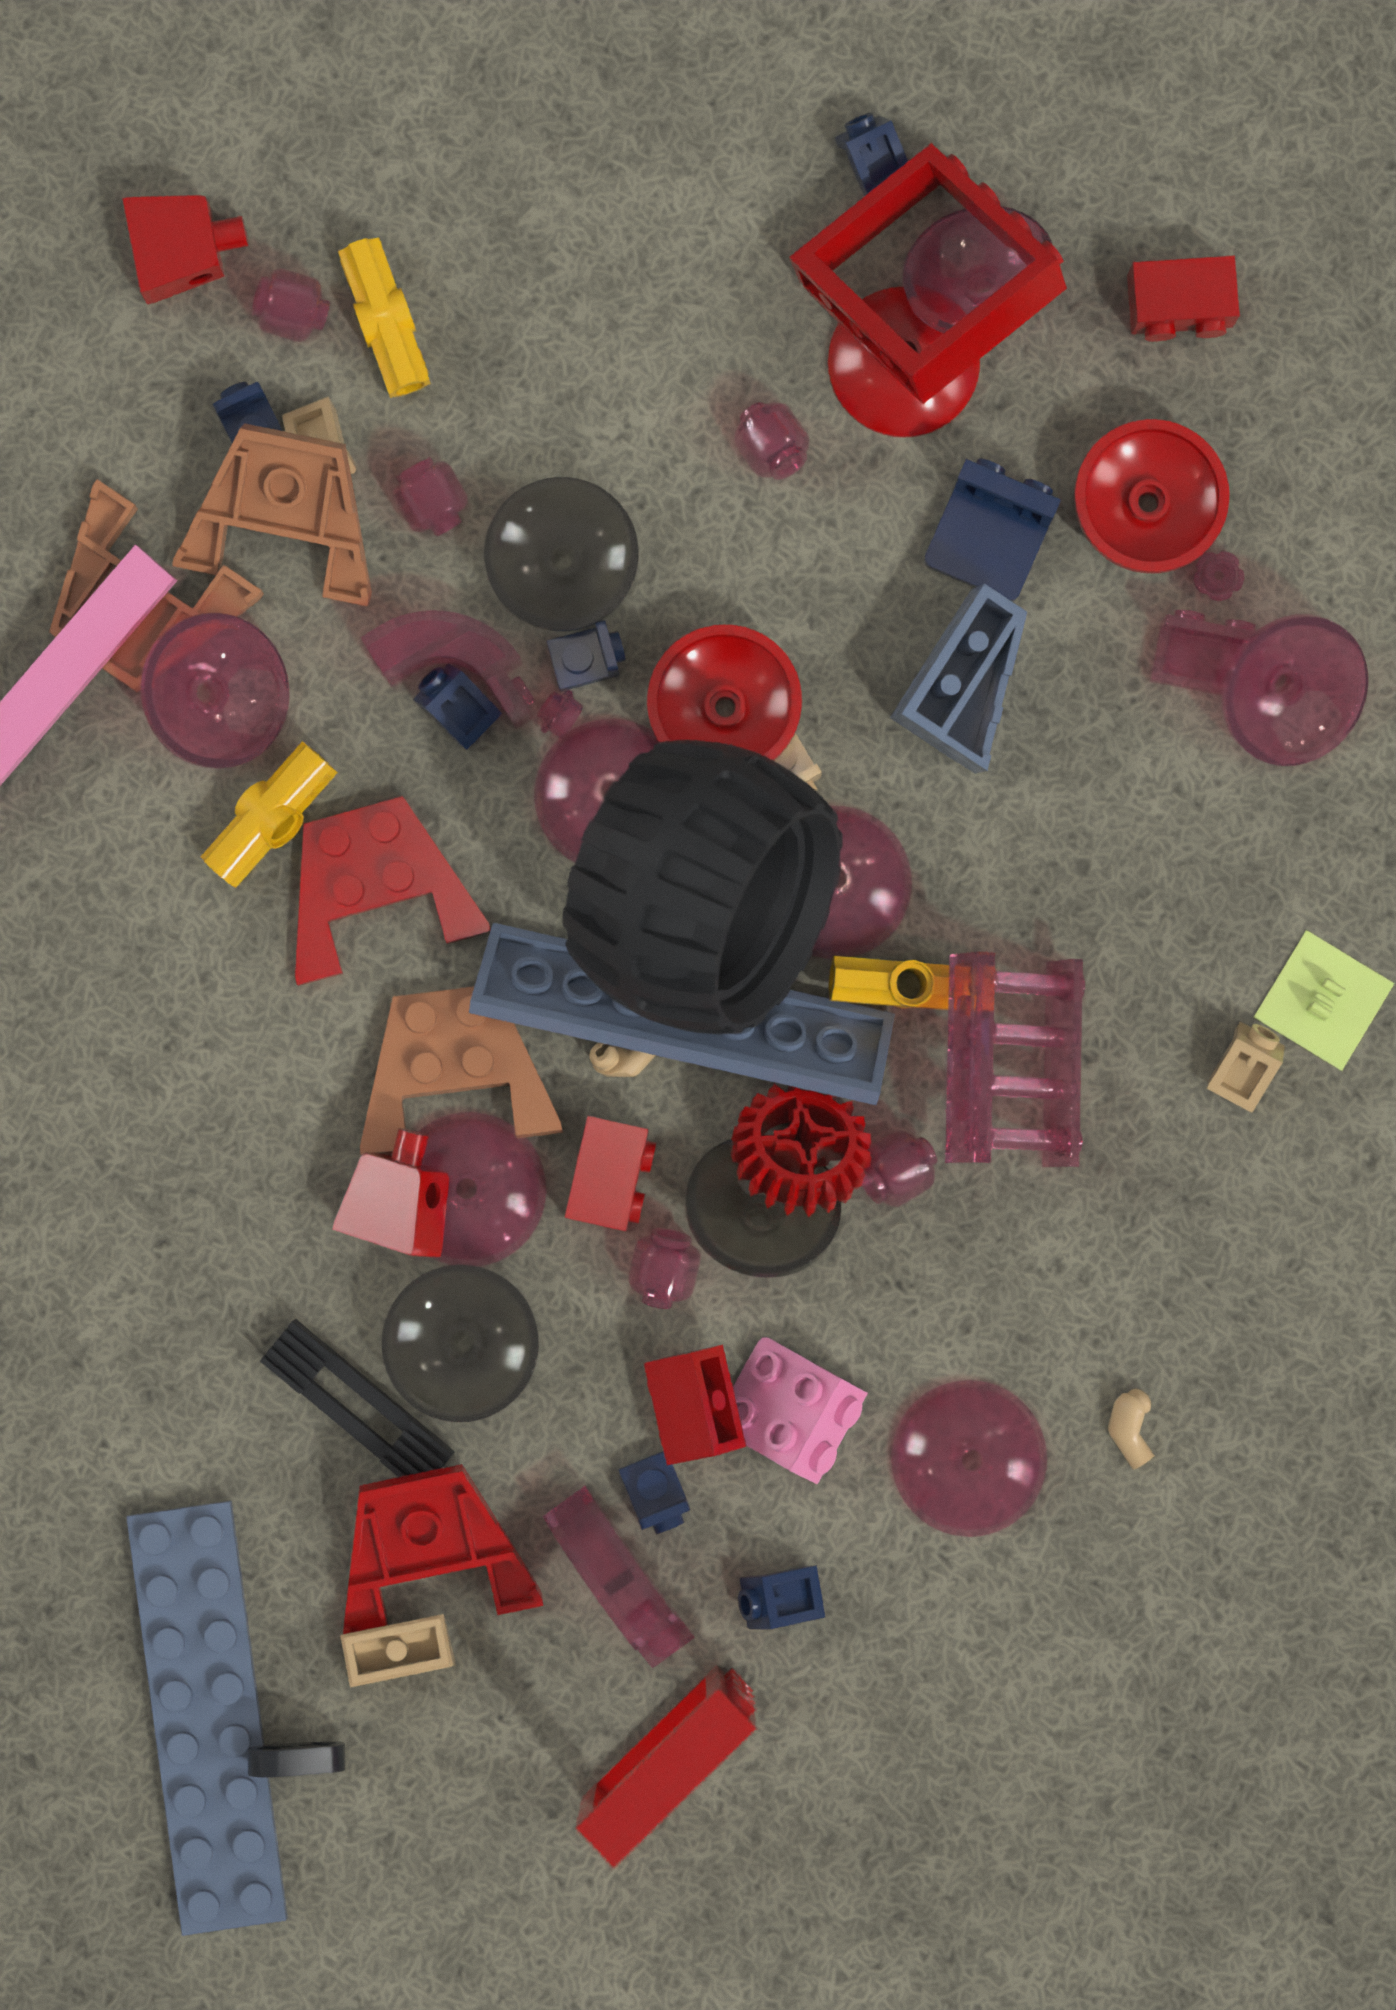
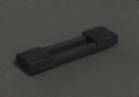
(298, 1359)

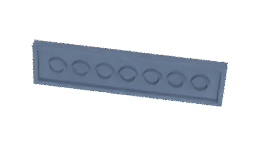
(799, 1044)
(206, 1717)

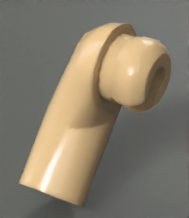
(1126, 1424)

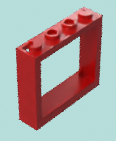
(975, 333)
(667, 1764)

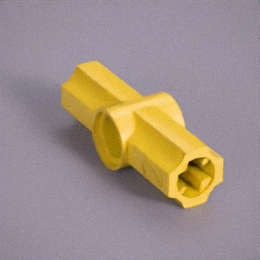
(384, 317)
(268, 814)
(875, 982)

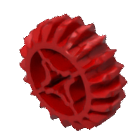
(779, 1163)

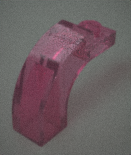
(447, 637)
(617, 1577)

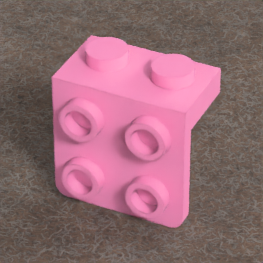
(794, 1409)

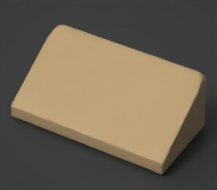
(397, 1650)

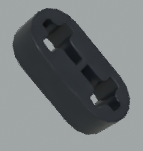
(296, 1759)

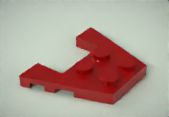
(367, 863)
(427, 1529)

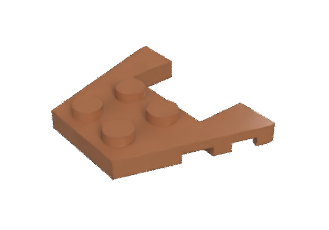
(285, 489)
(93, 563)
(443, 1049)

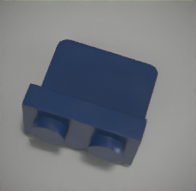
(991, 528)

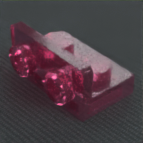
(1196, 652)

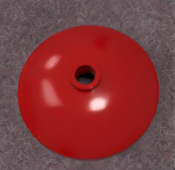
(874, 394)
(1160, 462)
(731, 666)

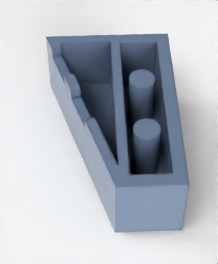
(965, 679)

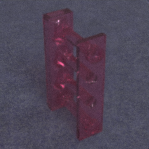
(970, 1060)

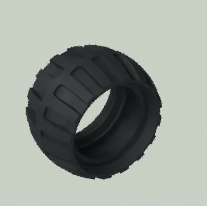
(702, 886)

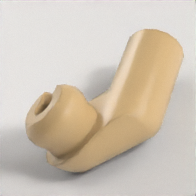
(618, 1061)

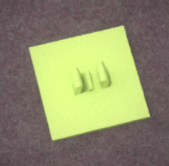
(1324, 1000)

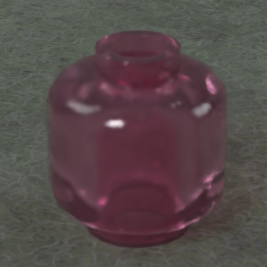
(289, 305)
(772, 440)
(430, 496)
(899, 1169)
(664, 1267)

